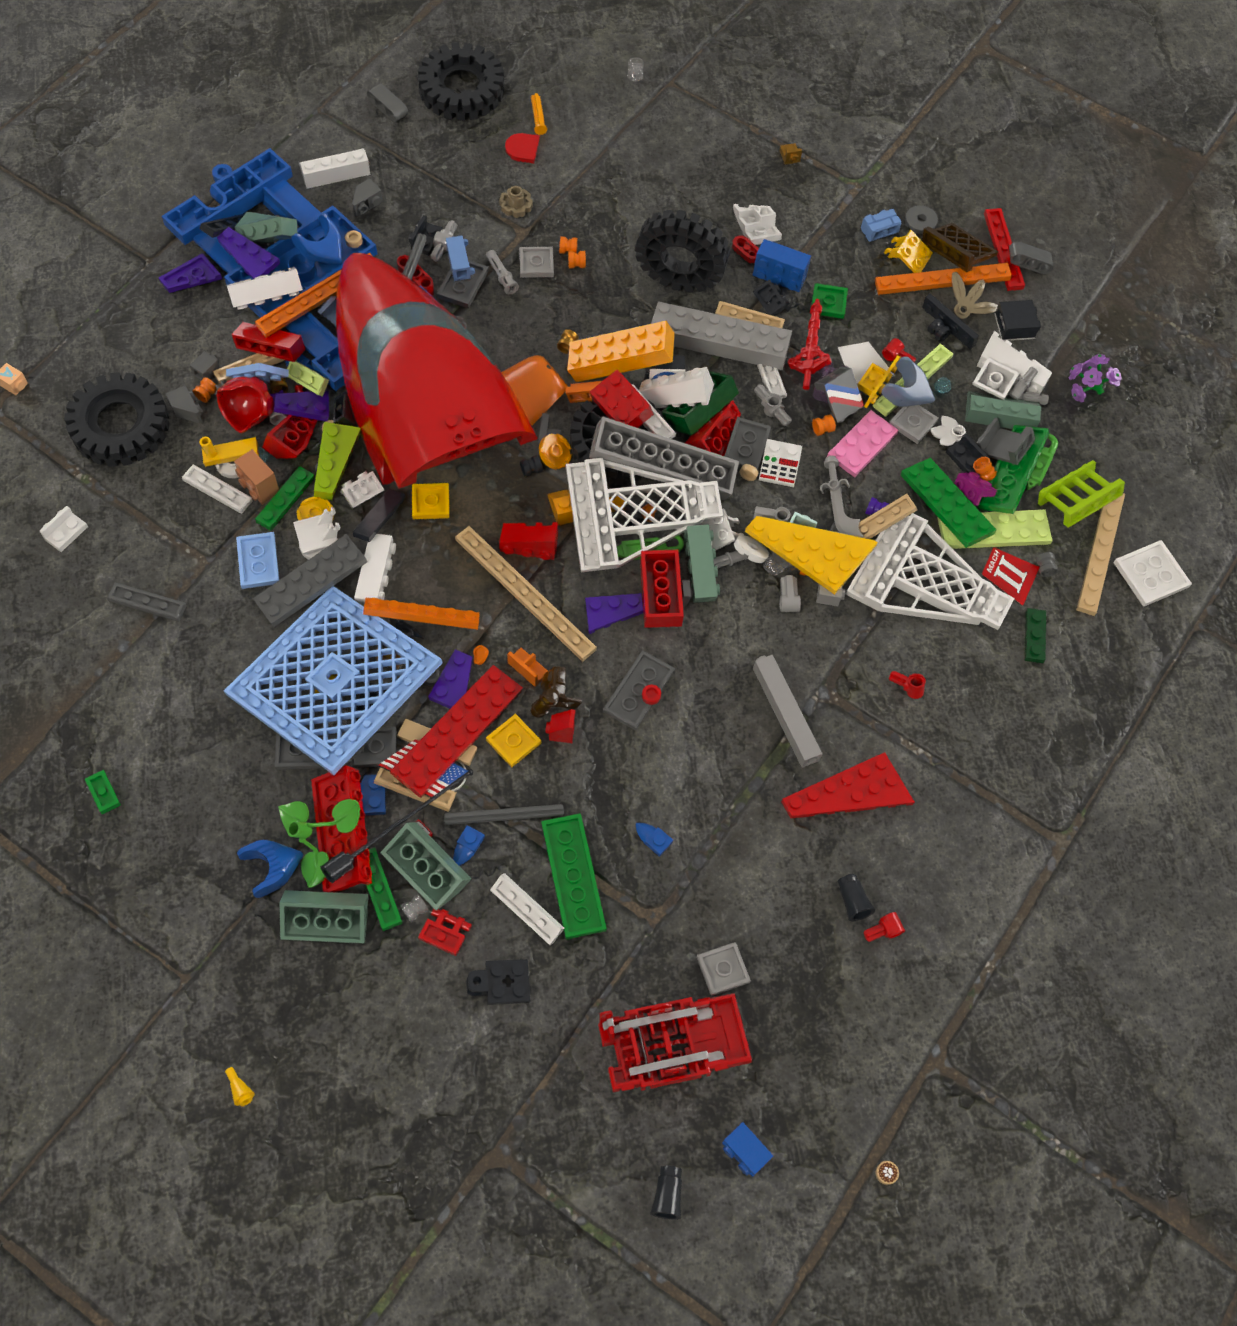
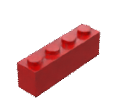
(278, 345)

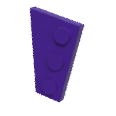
(190, 274)
(303, 405)
(610, 609)
(453, 680)

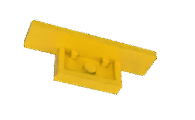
(874, 379)

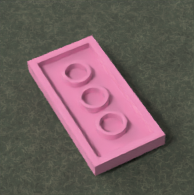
(863, 443)

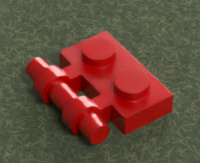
(442, 937)

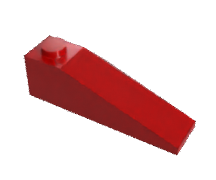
(716, 433)
(289, 437)

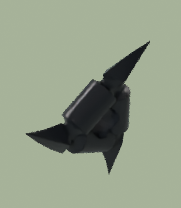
(400, 625)

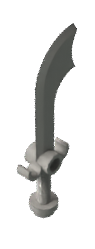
(842, 521)

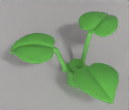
(294, 820)

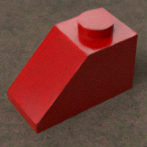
(561, 727)

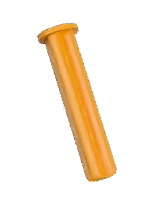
(540, 127)

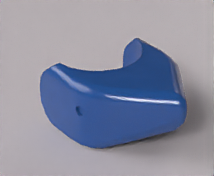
(326, 250)
(281, 860)

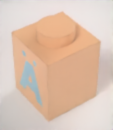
(12, 379)

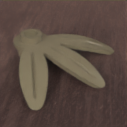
(968, 301)

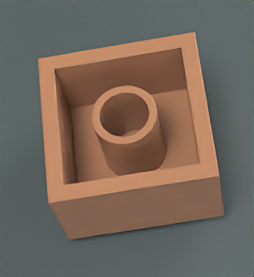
(256, 477)

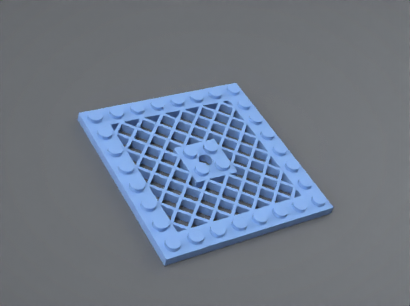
(334, 752)

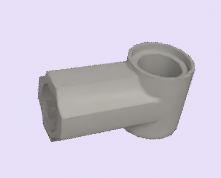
(780, 512)
(789, 598)

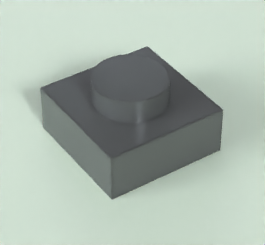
(687, 591)

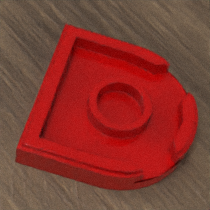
(522, 147)

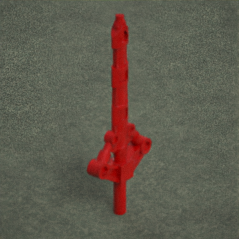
(811, 350)

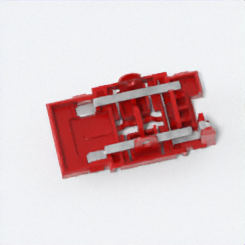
(711, 1029)

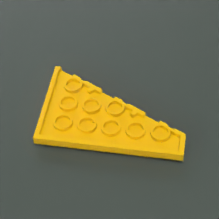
(816, 552)

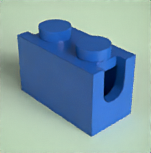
(746, 1150)

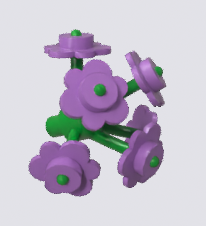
(1092, 376)

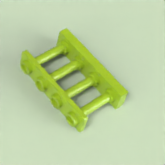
(1086, 506)

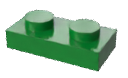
(102, 792)

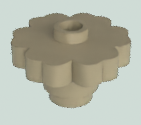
(516, 202)

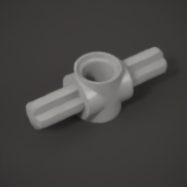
(440, 240)
(772, 405)

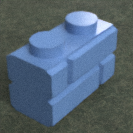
(880, 225)

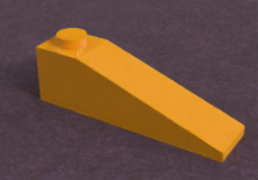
(562, 509)

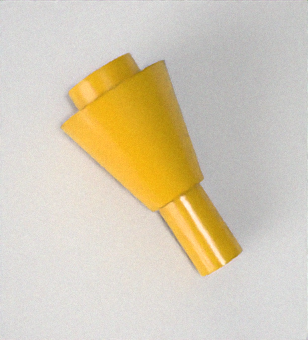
(241, 1092)

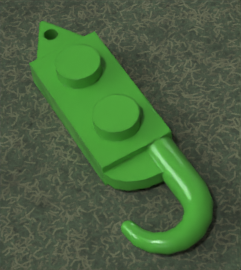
(1043, 463)
(630, 547)

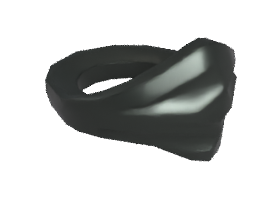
(316, 449)

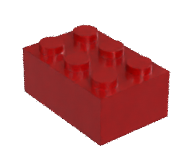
(621, 400)

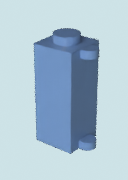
(458, 258)

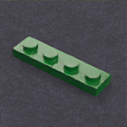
(285, 498)
(381, 895)

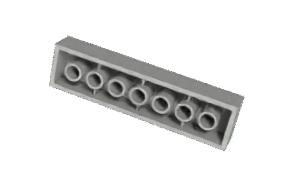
(725, 335)
(662, 455)

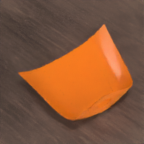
(535, 385)

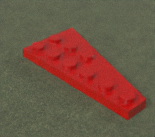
(855, 789)

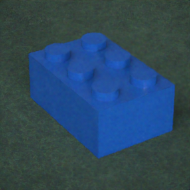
(781, 265)

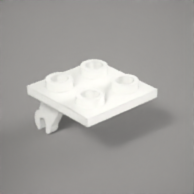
(722, 530)
(316, 532)

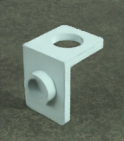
(803, 520)

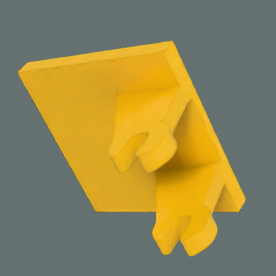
(910, 251)

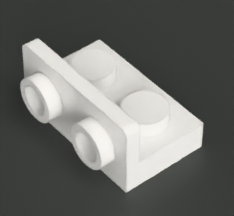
(361, 489)
(63, 529)

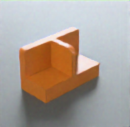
(527, 666)

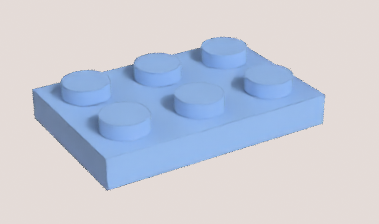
(260, 370)
(257, 560)

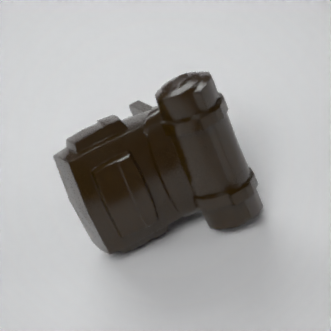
(553, 693)

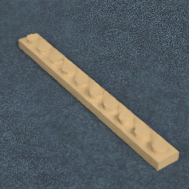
(526, 593)

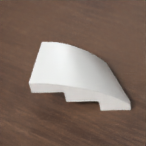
(757, 223)

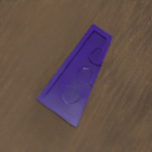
(249, 255)

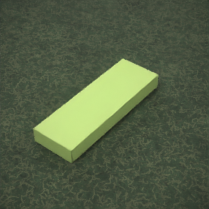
(307, 377)

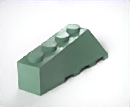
(266, 228)
(701, 563)

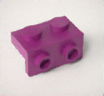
(974, 487)

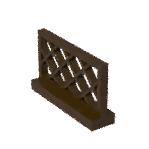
(955, 252)

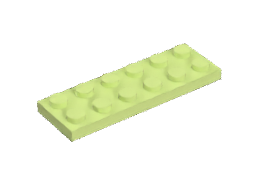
(1015, 529)

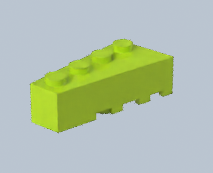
(335, 451)

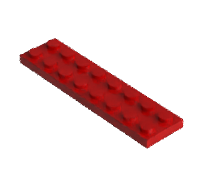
(456, 731)

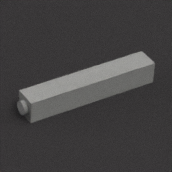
(787, 710)

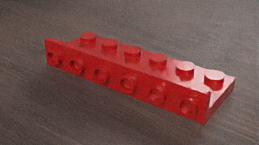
(328, 792)

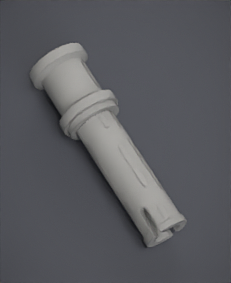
(504, 276)

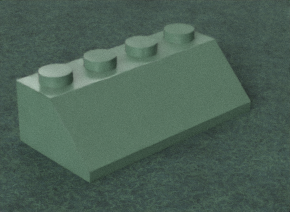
(984, 408)
(425, 865)
(323, 916)

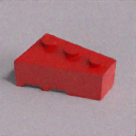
(529, 540)

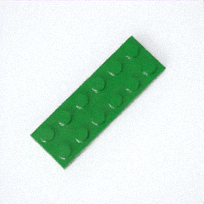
(1013, 478)
(948, 502)
(573, 876)

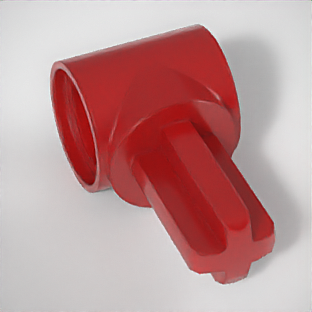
(894, 348)
(913, 684)
(889, 926)

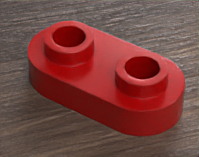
(747, 250)

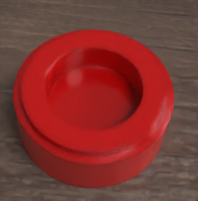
(651, 694)

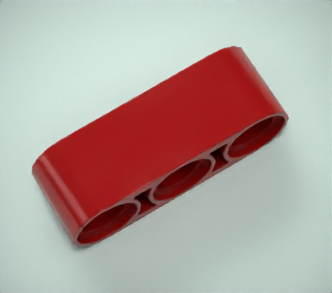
(419, 277)

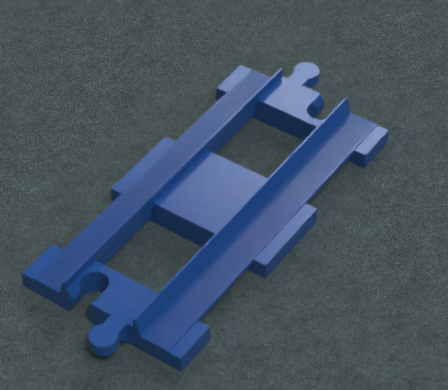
(265, 182)

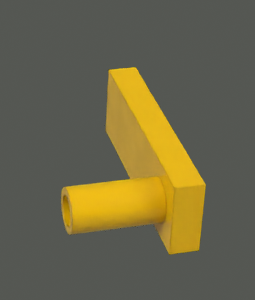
(226, 452)

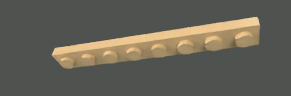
(1099, 557)

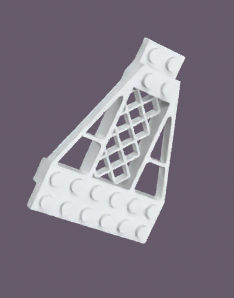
(593, 512)
(885, 563)

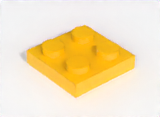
(430, 501)
(513, 740)

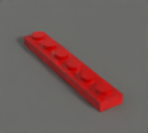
(1001, 242)

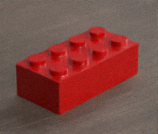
(661, 588)

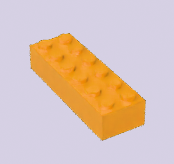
(621, 350)

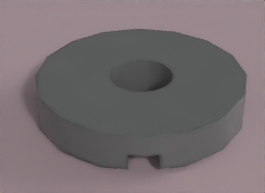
(920, 212)

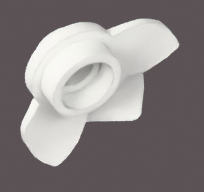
(948, 431)

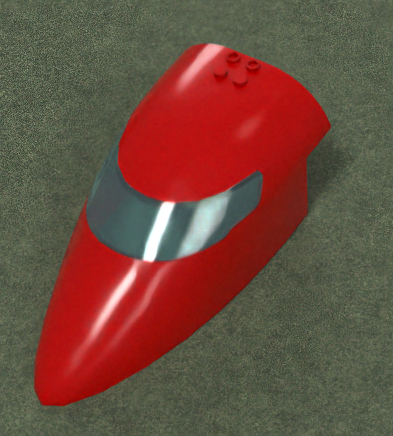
(417, 375)

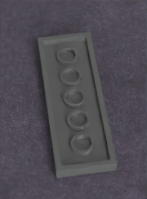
(310, 580)
(371, 754)

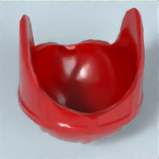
(244, 402)

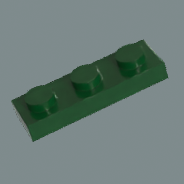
(1035, 635)

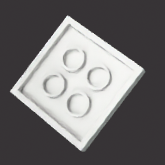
(1152, 573)

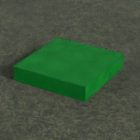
(831, 299)

